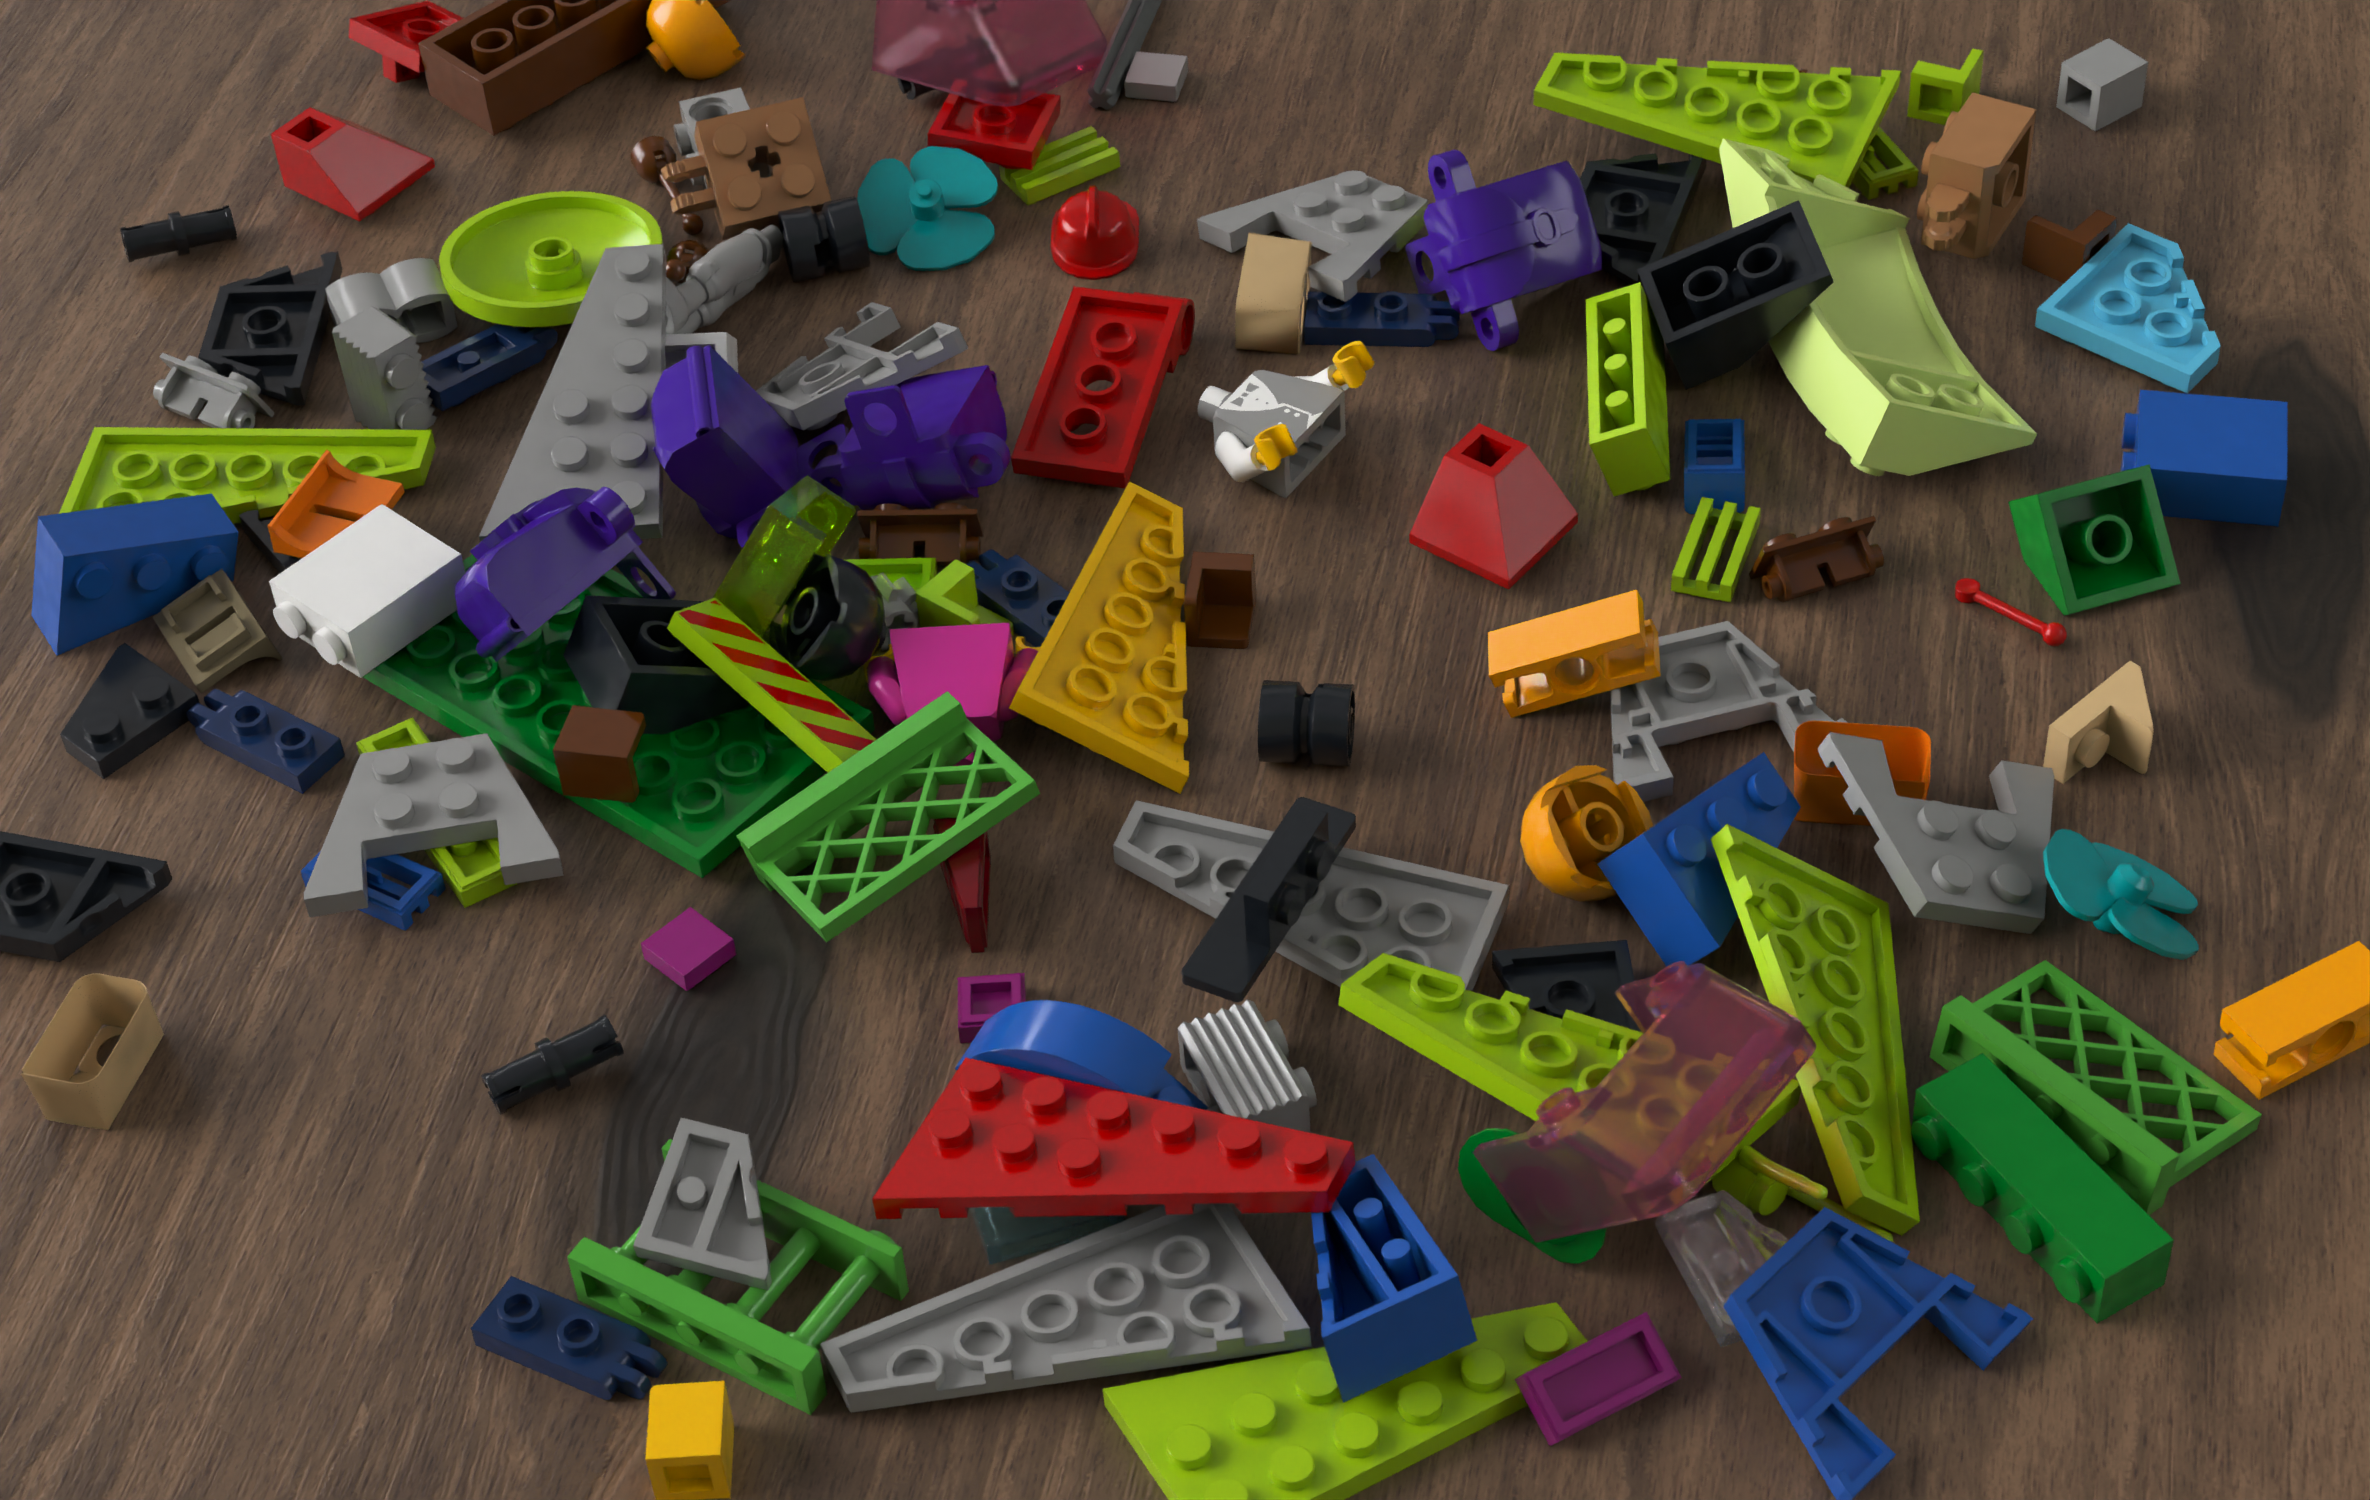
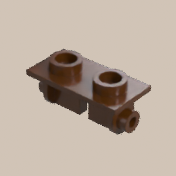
(947, 532)
(1792, 563)

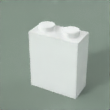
(368, 590)

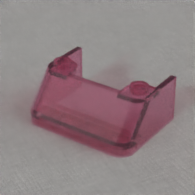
(987, 47)
(1661, 1115)

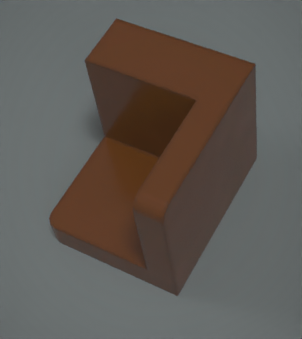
(2063, 252)
(1220, 600)
(598, 753)

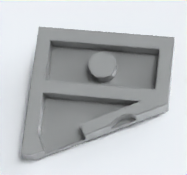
(707, 1208)

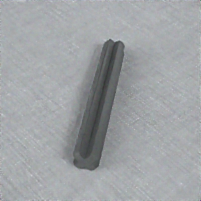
(1120, 52)

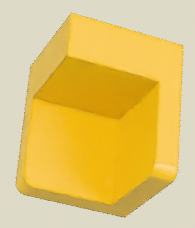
(690, 1441)

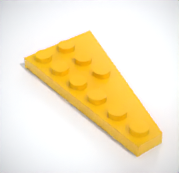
(1118, 646)

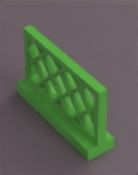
(870, 791)
(2116, 1141)

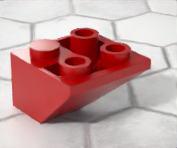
(344, 163)
(1492, 508)

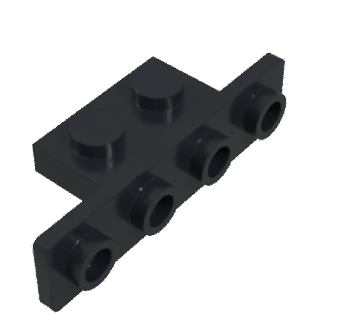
(1268, 899)

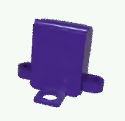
(1502, 240)
(921, 441)
(727, 442)
(545, 561)

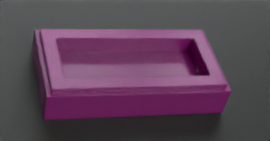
(1598, 1378)

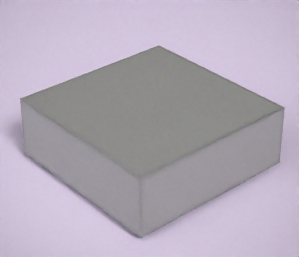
(1156, 76)

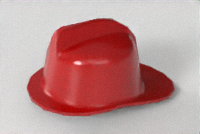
(1094, 235)

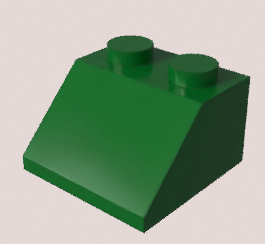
(2096, 540)

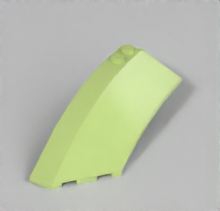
(1872, 345)

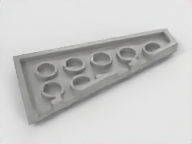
(597, 402)

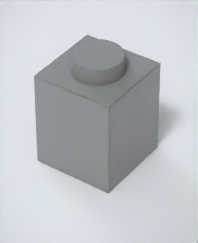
(2101, 84)

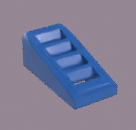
(1714, 463)

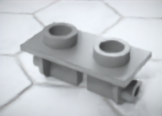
(194, 382)

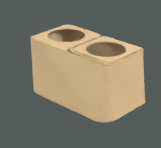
(1272, 294)
(96, 1092)

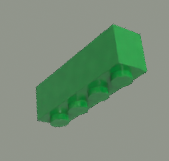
(2040, 1188)

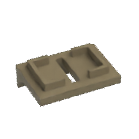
(213, 630)

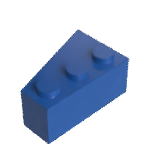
(124, 564)
(1672, 871)
(1383, 1285)

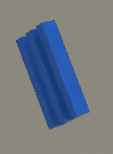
(390, 900)

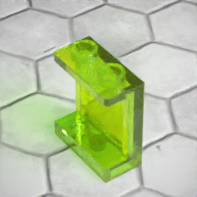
(779, 550)

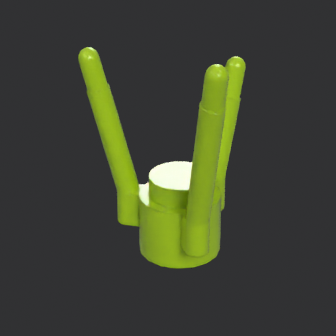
(1764, 1185)

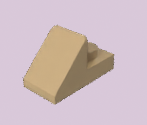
(2107, 720)

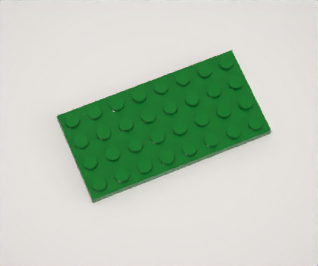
(693, 782)

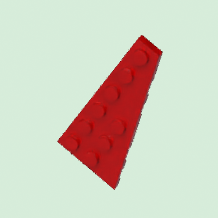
(1094, 1150)

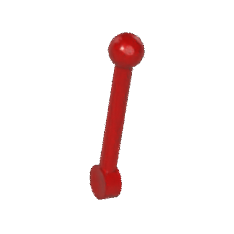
(1968, 591)

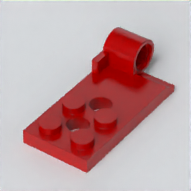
(1107, 339)

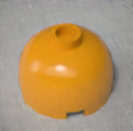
(691, 38)
(1577, 825)

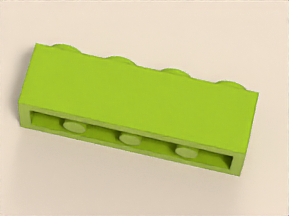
(1627, 390)

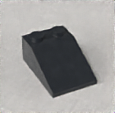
(1734, 291)
(636, 665)

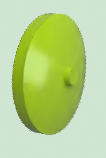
(538, 254)

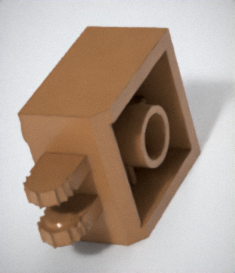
(727, 153)
(1976, 176)

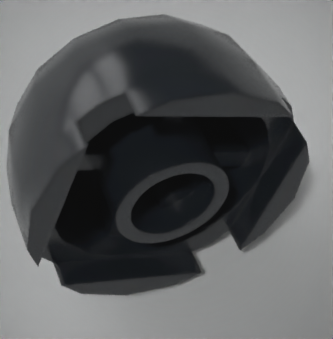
(831, 620)

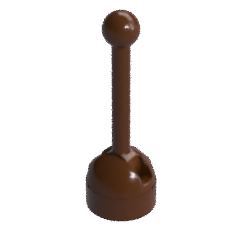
(649, 169)
(679, 261)

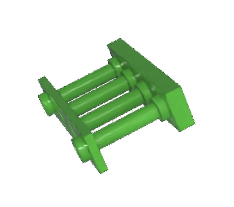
(731, 1334)

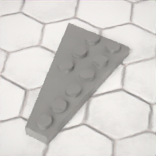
(1354, 914)
(1097, 1307)

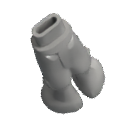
(721, 279)

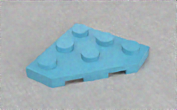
(2136, 310)

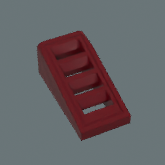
(969, 885)

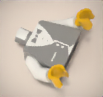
(1283, 424)

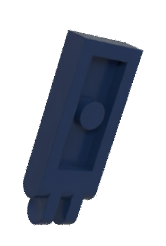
(1379, 319)
(484, 361)
(1018, 594)
(265, 738)
(568, 1341)

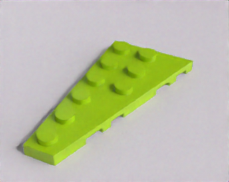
(1807, 117)
(237, 465)
(1832, 966)
(1502, 1042)
(1286, 1435)

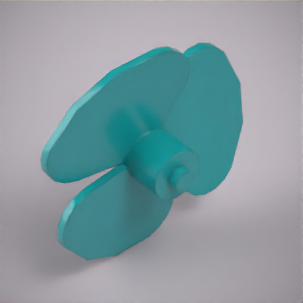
(916, 208)
(2116, 892)

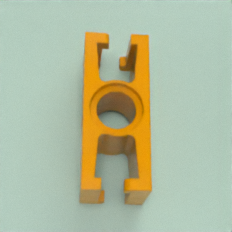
(1574, 653)
(2298, 1022)

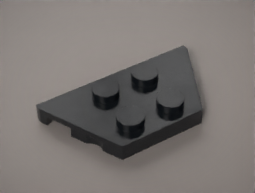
(1639, 208)
(272, 328)
(67, 893)

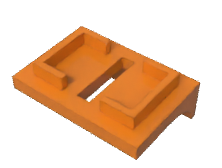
(328, 491)

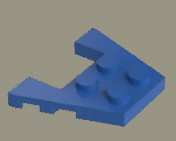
(1831, 1312)

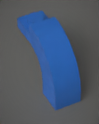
(1079, 1047)

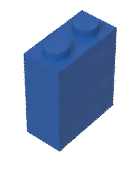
(2211, 455)

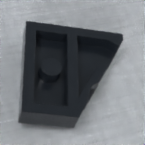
(126, 712)

